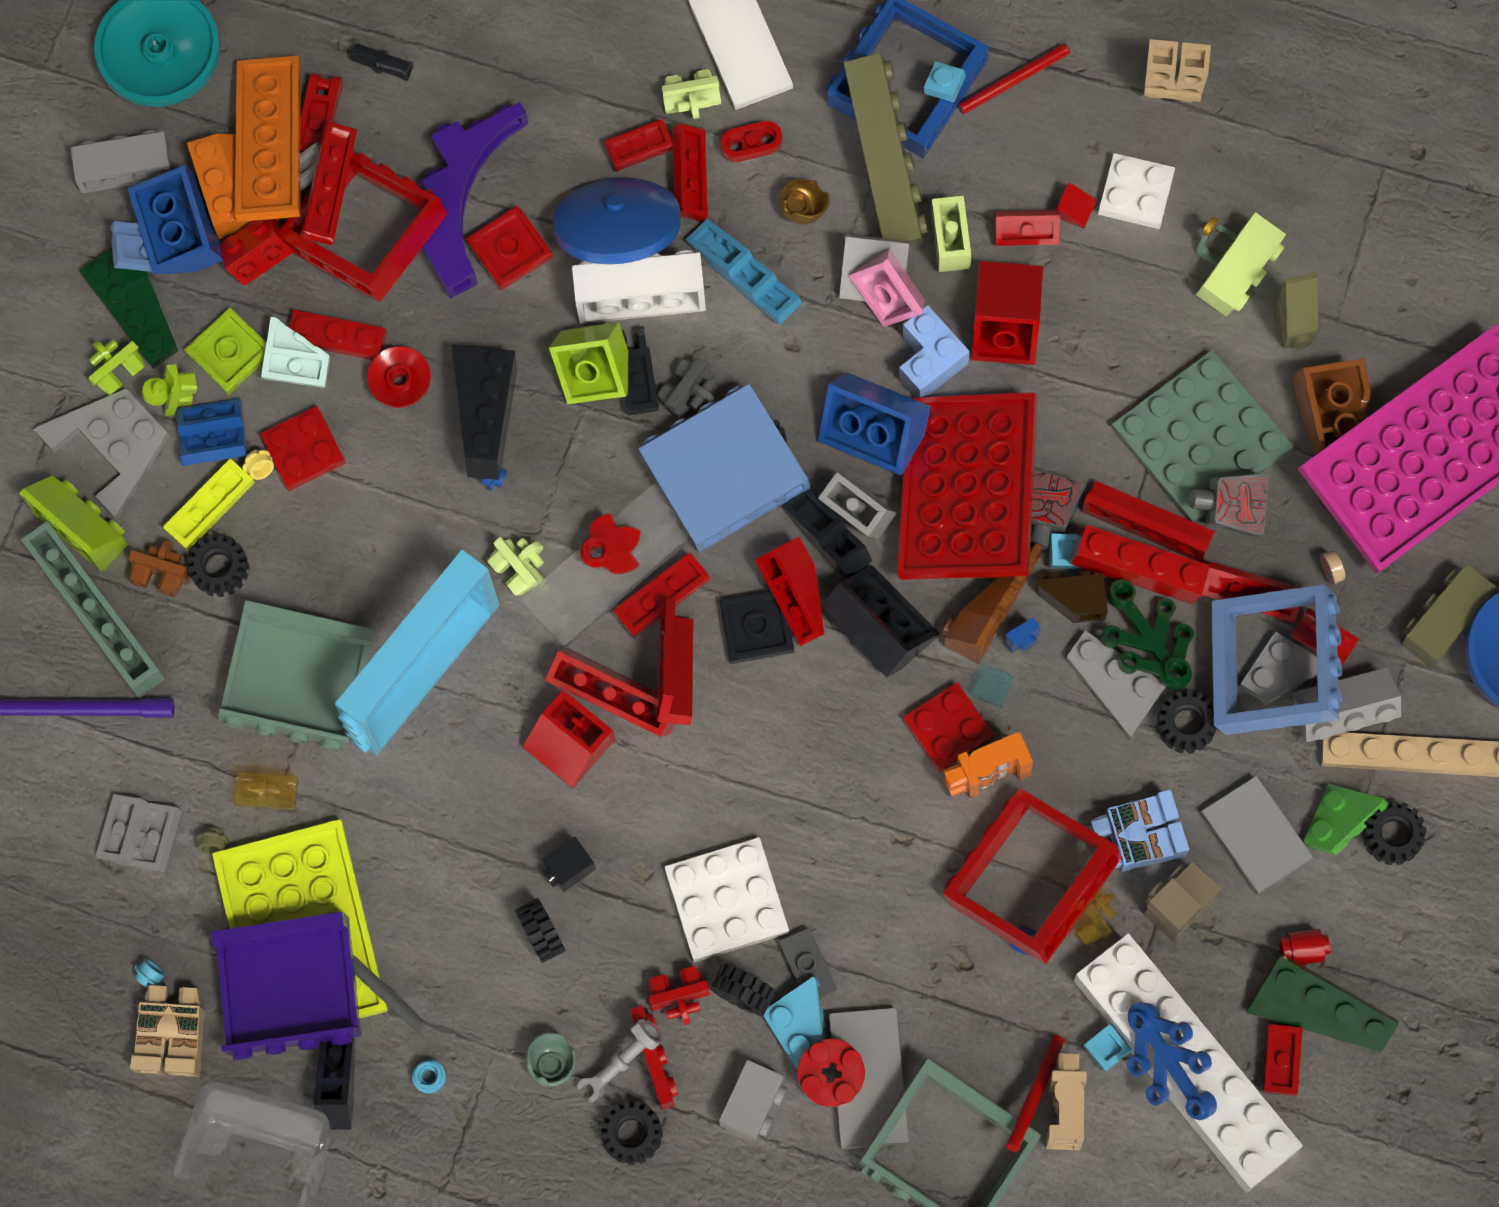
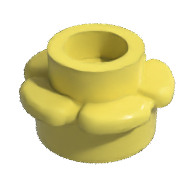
(258, 464)

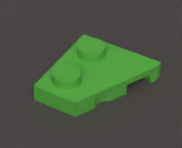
(1340, 818)

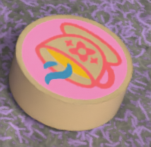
(1332, 567)

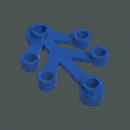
(1147, 1025)

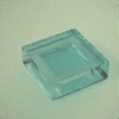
(992, 686)

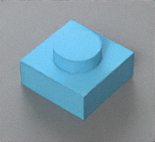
(944, 81)
(1061, 550)
(1107, 1048)

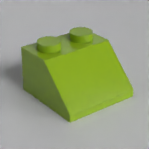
(591, 363)

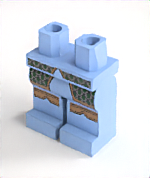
(1144, 831)

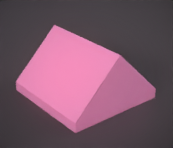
(888, 289)

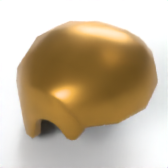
(803, 201)

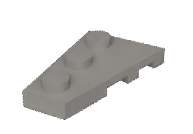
(1122, 694)

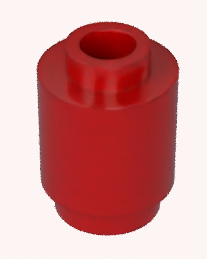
(1305, 946)

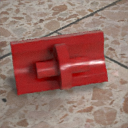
(1306, 635)
(664, 997)

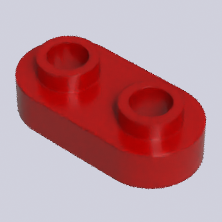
(750, 139)

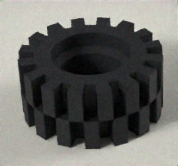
(213, 547)
(1173, 735)
(1395, 853)
(540, 930)
(742, 989)
(612, 1124)

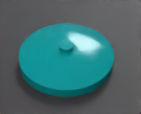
(157, 50)

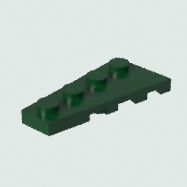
(133, 305)

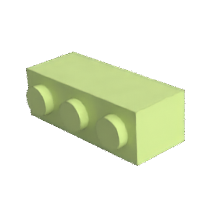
(1242, 265)

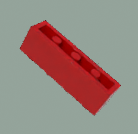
(1139, 564)
(607, 690)

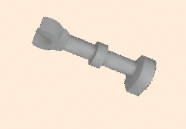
(646, 1037)

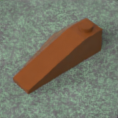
(1331, 400)
(982, 617)

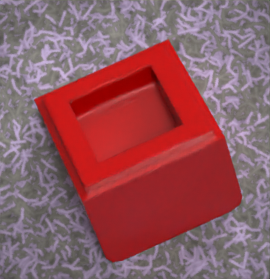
(1076, 206)

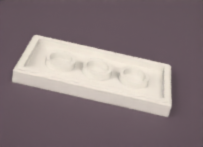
(742, 49)

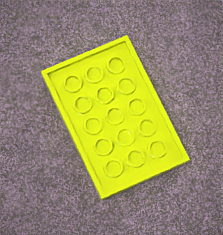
(295, 879)

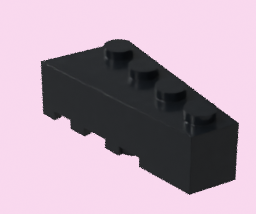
(485, 400)

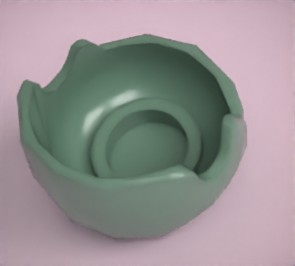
(550, 1059)

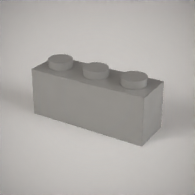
(121, 161)
(1366, 701)

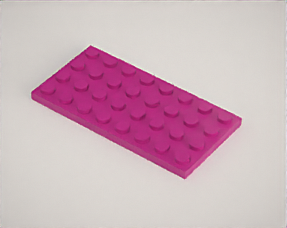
(1416, 456)

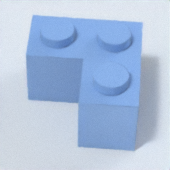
(937, 357)

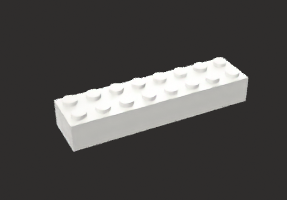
(1245, 1128)

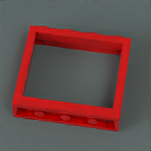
(402, 253)
(1072, 903)

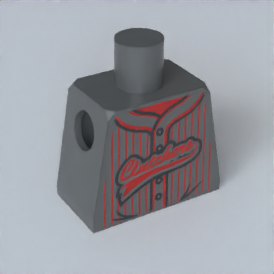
(1234, 503)
(1053, 505)

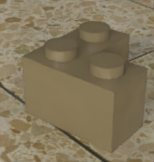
(1181, 900)

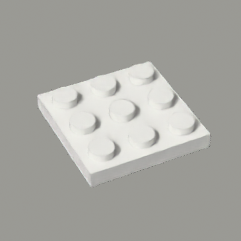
(726, 900)

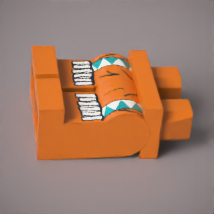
(987, 765)

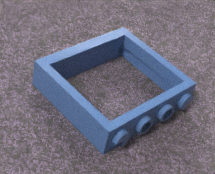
(1225, 661)

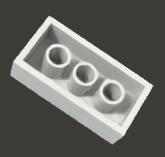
(639, 288)

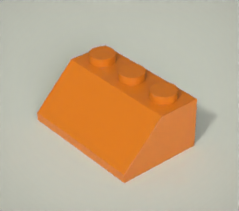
(215, 169)

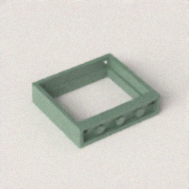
(969, 1098)

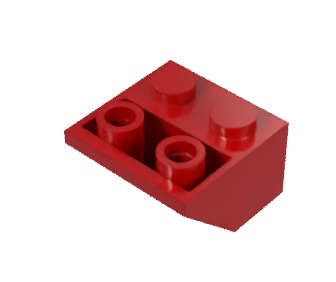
(568, 739)

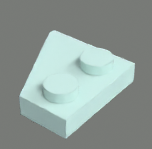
(293, 358)

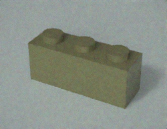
(1447, 615)

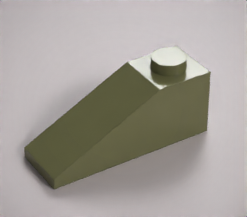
(1298, 311)

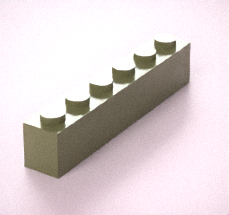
(884, 149)

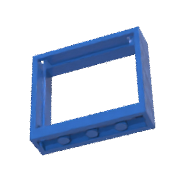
(940, 31)

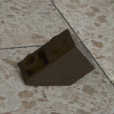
(1075, 597)

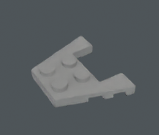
(120, 433)

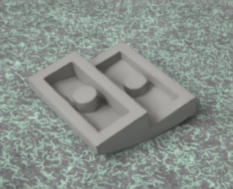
(138, 833)

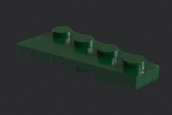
(1309, 1001)

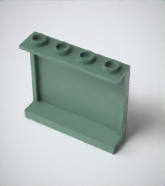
(291, 674)

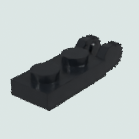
(641, 382)

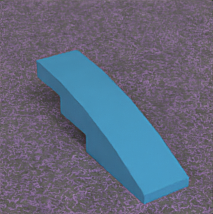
(743, 271)

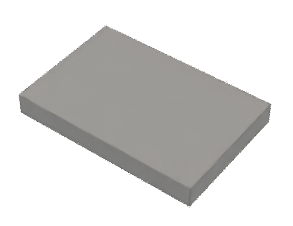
(1256, 835)

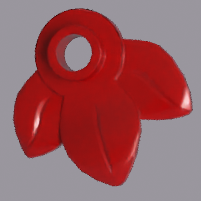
(615, 546)

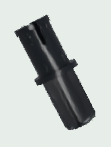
(381, 61)

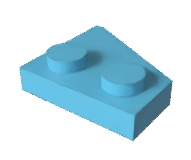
(797, 1019)

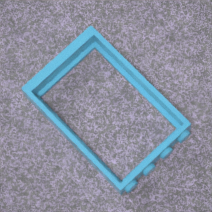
(417, 653)

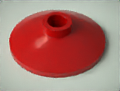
(397, 363)

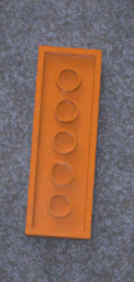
(268, 138)

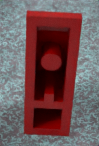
(795, 587)

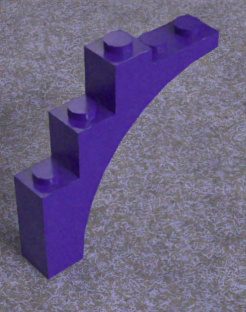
(463, 157)

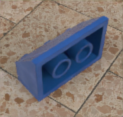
(175, 223)
(872, 422)

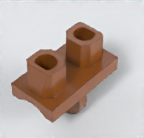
(171, 574)

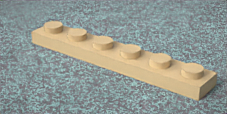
(1411, 754)

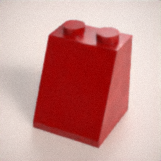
(1007, 313)

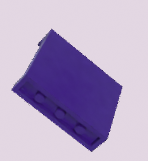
(287, 985)

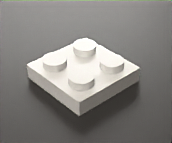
(1136, 191)

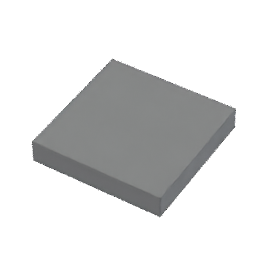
(862, 249)

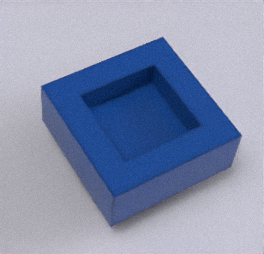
(1023, 636)

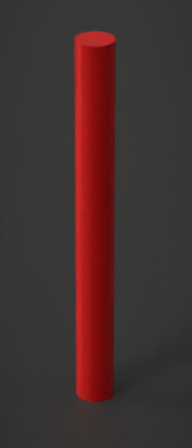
(1013, 78)
(1035, 1093)

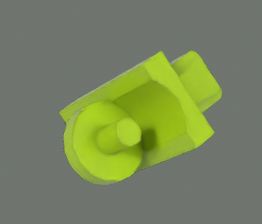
(126, 357)
(173, 389)

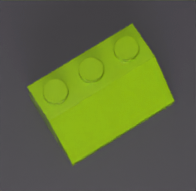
(75, 521)

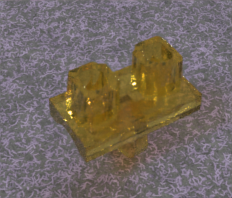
(266, 791)
(1096, 926)

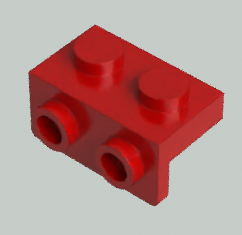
(254, 250)

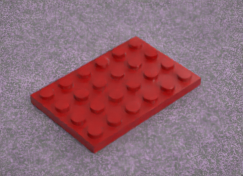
(970, 489)

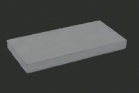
(877, 1040)

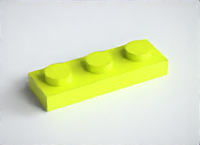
(208, 504)

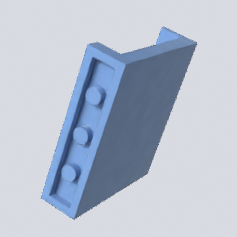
(724, 467)

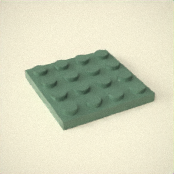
(1200, 430)

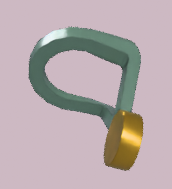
(1209, 228)

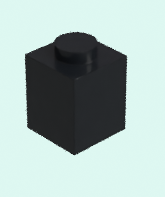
(568, 865)

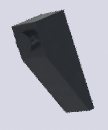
(335, 1083)

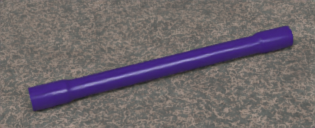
(59, 707)

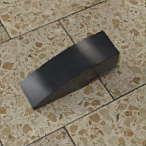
(827, 533)

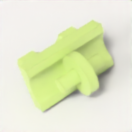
(692, 94)
(509, 554)

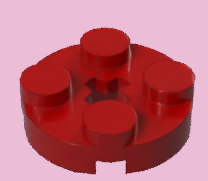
(814, 1083)

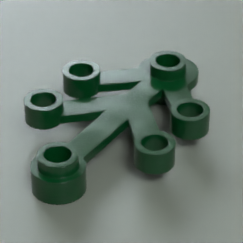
(1149, 639)

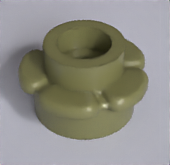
(211, 841)

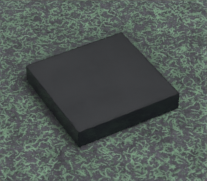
(755, 627)

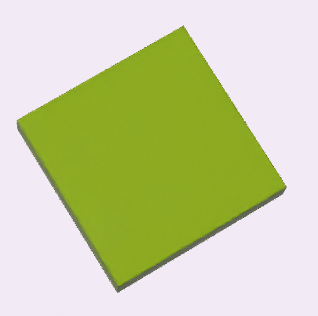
(228, 351)

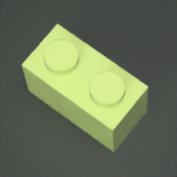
(951, 233)

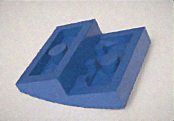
(211, 431)

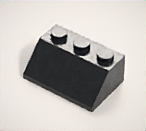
(878, 620)

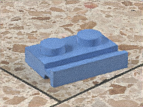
(129, 247)

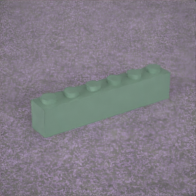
(93, 609)

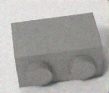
(857, 505)
(752, 1101)

